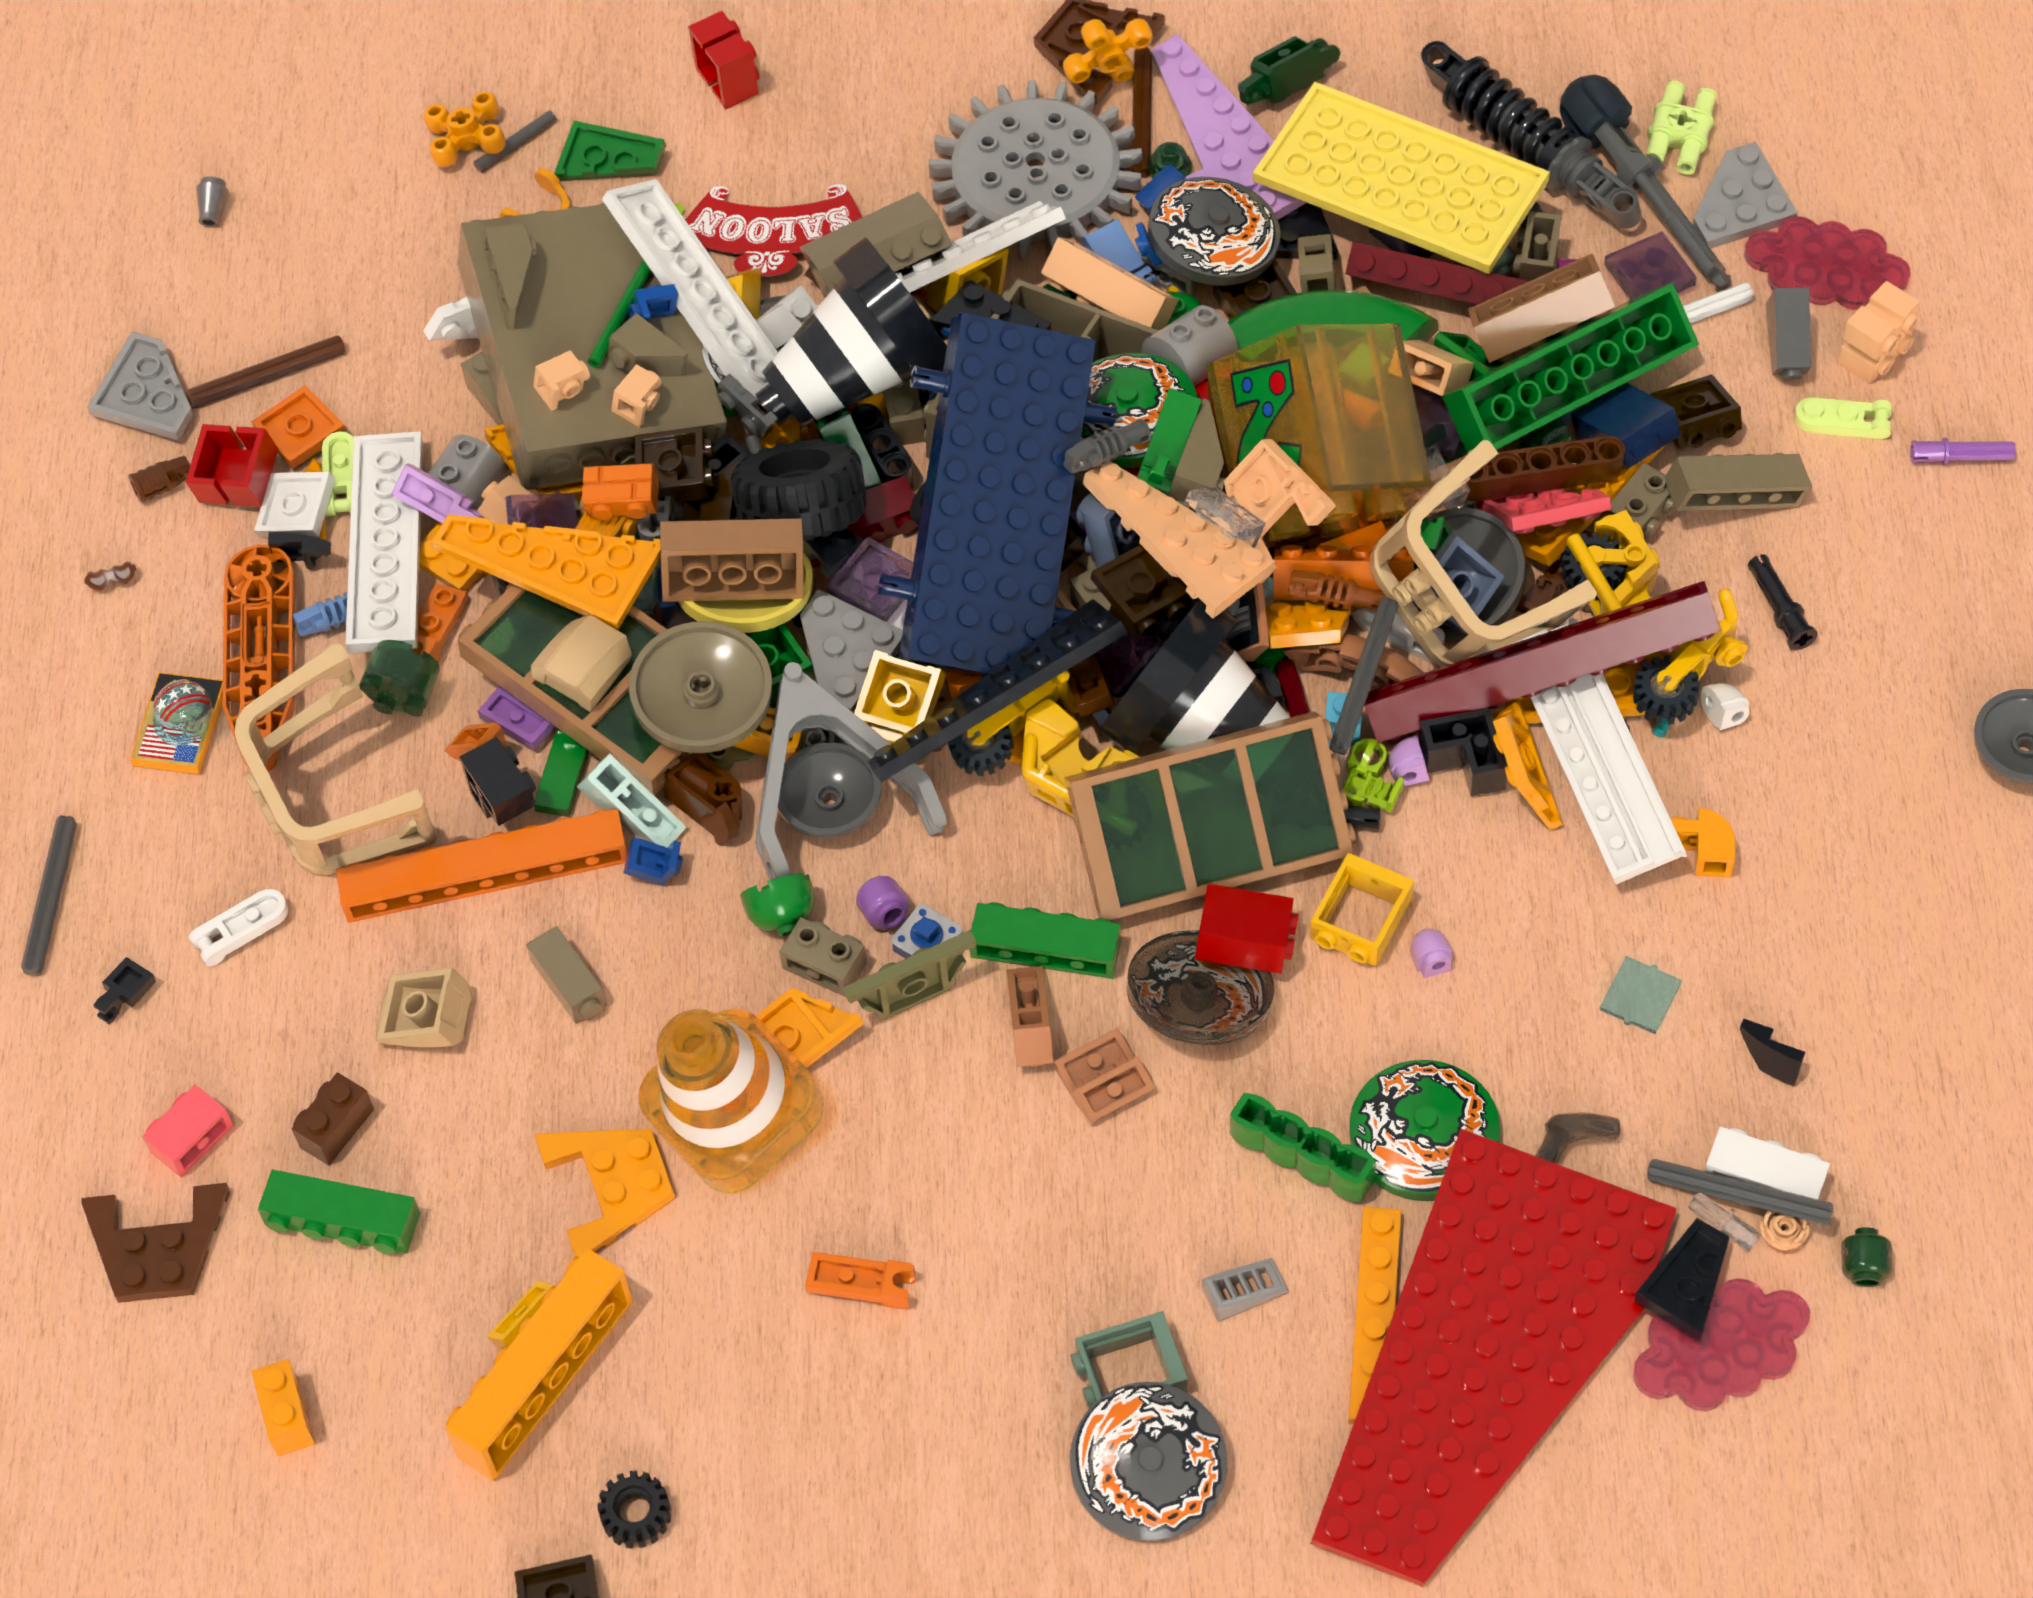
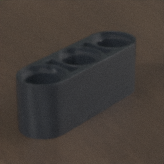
(882, 444)

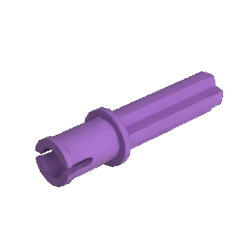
(1947, 451)

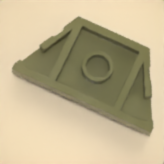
(912, 979)

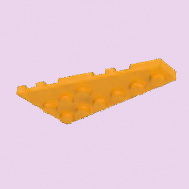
(560, 564)

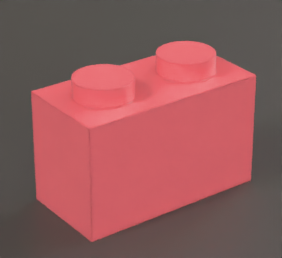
(187, 1130)

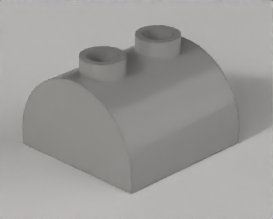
(1193, 342)
(469, 467)

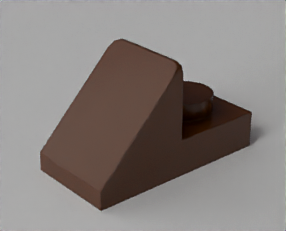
(1089, 686)

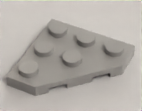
(1742, 198)
(143, 390)
(843, 644)

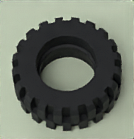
(803, 481)

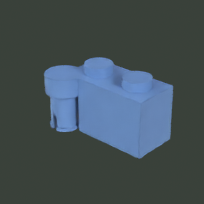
(1114, 245)

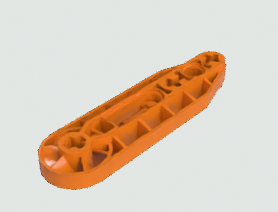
(258, 601)

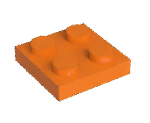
(299, 425)

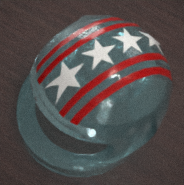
(182, 707)

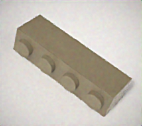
(1737, 482)

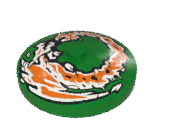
(1137, 389)
(1412, 1121)

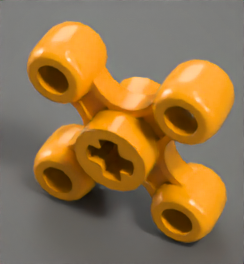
(1107, 50)
(464, 129)

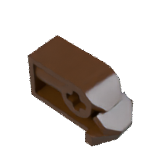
(706, 795)

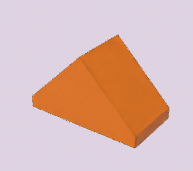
(474, 736)

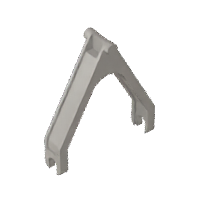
(807, 705)

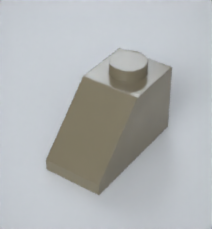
(646, 346)

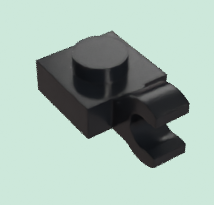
(124, 984)

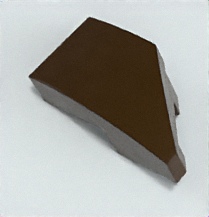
(721, 500)

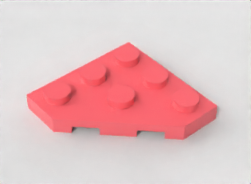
(1549, 507)

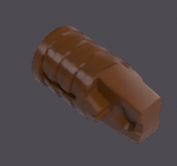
(159, 478)

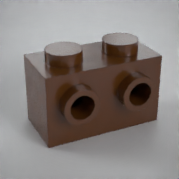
(332, 1118)

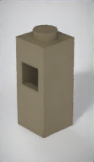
(1316, 263)
(566, 975)

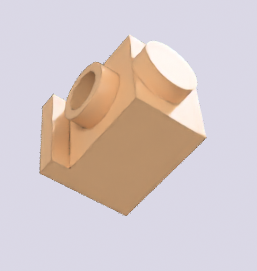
(560, 378)
(636, 395)

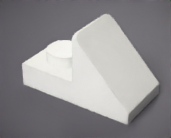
(787, 316)

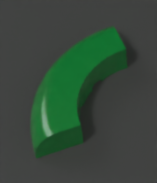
(1330, 308)

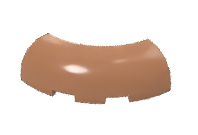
(1346, 655)

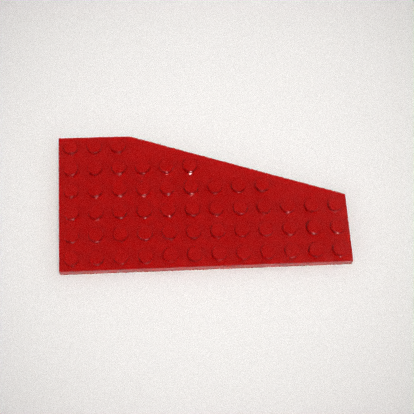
(1493, 1336)

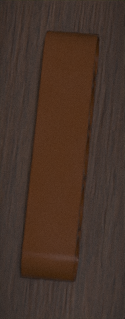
(1517, 472)

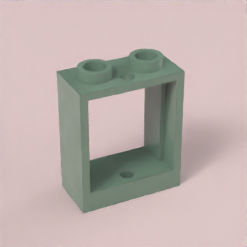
(1123, 1336)

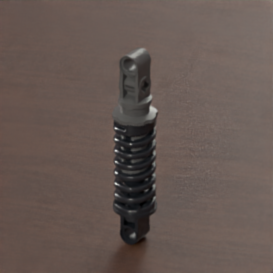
(1528, 132)

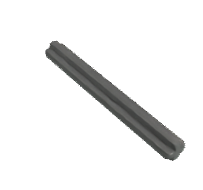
(1363, 676)
(48, 895)
(1740, 1191)

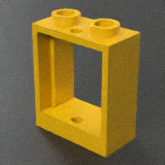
(1372, 880)

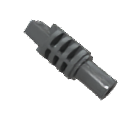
(1105, 446)

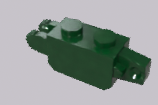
(1287, 69)

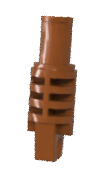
(1335, 591)

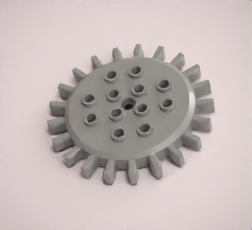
(1054, 127)

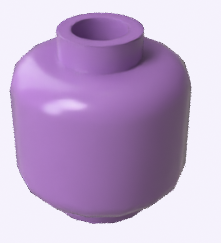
(882, 902)

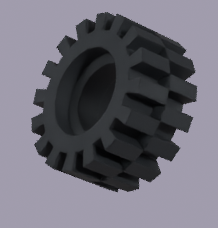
(627, 1488)

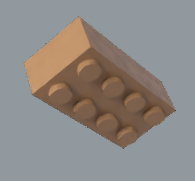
(1541, 309)
(731, 560)

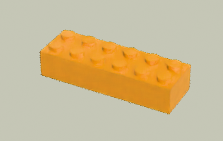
(538, 1363)

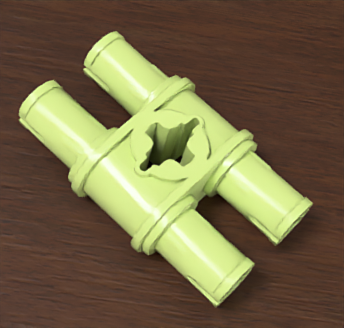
(1681, 126)

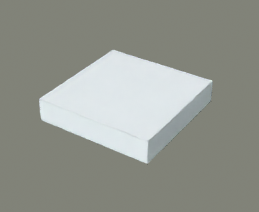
(295, 503)

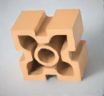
(1879, 333)

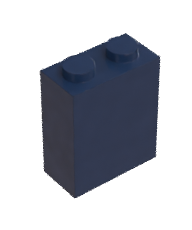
(1631, 416)

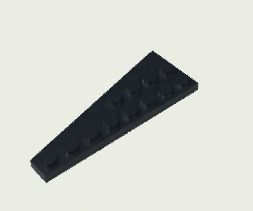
(1045, 658)

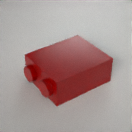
(1246, 929)

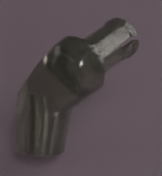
(1574, 1127)

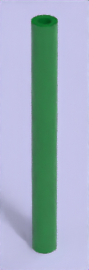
(619, 315)

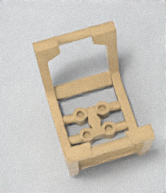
(1450, 602)
(256, 751)

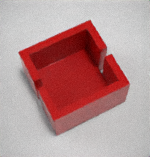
(724, 58)
(228, 471)

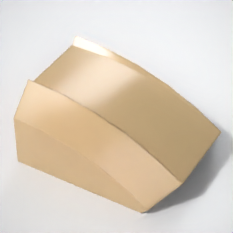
(583, 660)
(424, 1009)

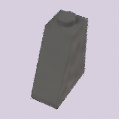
(1789, 332)

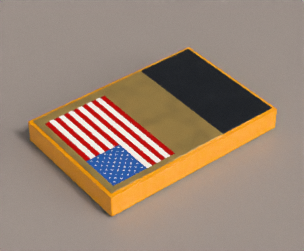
(156, 754)

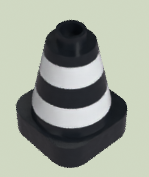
(852, 344)
(1192, 690)

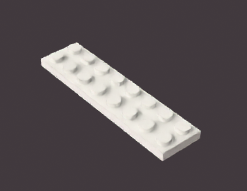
(702, 289)
(382, 544)

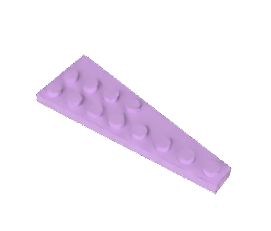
(1218, 126)

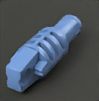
(321, 616)

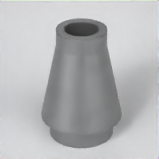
(211, 200)

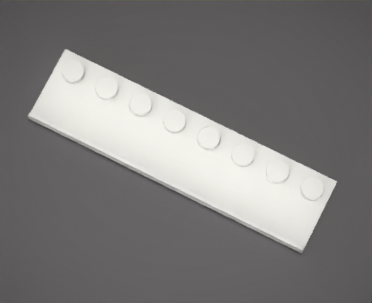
(983, 243)
(1607, 775)

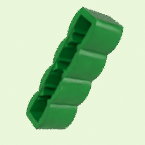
(1310, 1150)

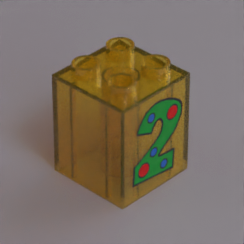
(1337, 408)

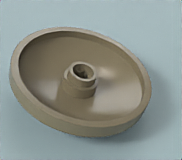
(700, 687)

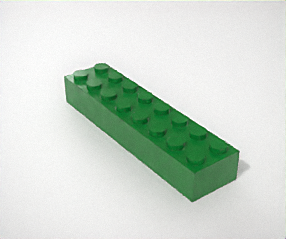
(1571, 369)

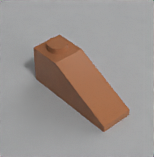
(1030, 1016)

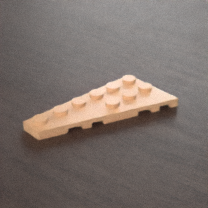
(1179, 540)

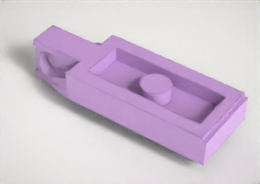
(432, 495)

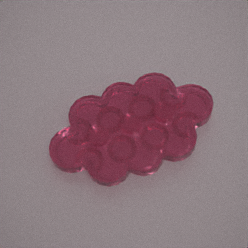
(1827, 259)
(1741, 1343)

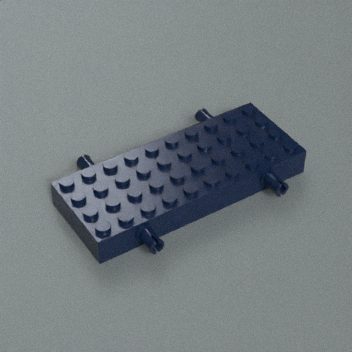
(995, 493)

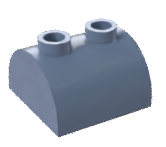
(1105, 533)
(1470, 574)

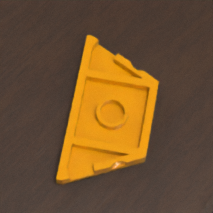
(1524, 763)
(808, 1024)

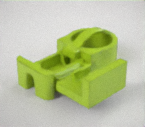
(1371, 785)

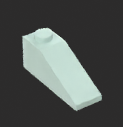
(614, 787)

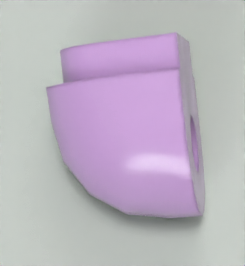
(1408, 762)
(1431, 953)

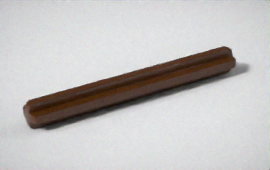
(1142, 108)
(265, 371)

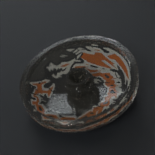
(1196, 997)

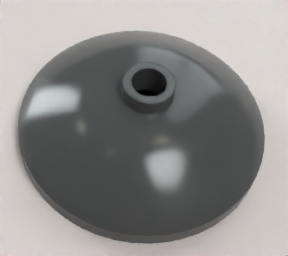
(2002, 729)
(827, 774)

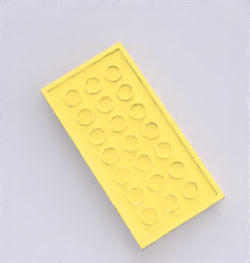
(1401, 177)

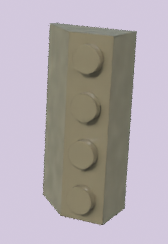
(899, 232)

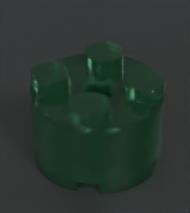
(399, 678)

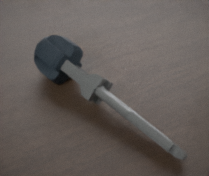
(1601, 114)

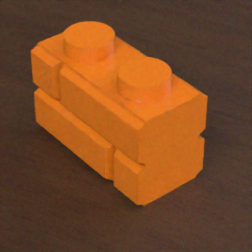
(620, 491)

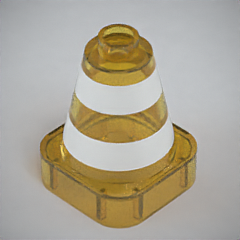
(728, 1096)

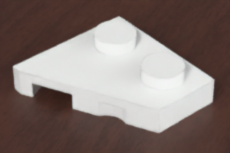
(452, 322)

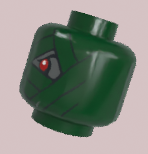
(1866, 1257)

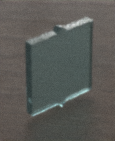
(1640, 995)

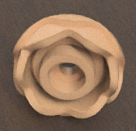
(1783, 1240)

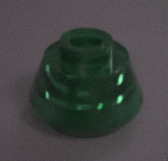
(1172, 154)

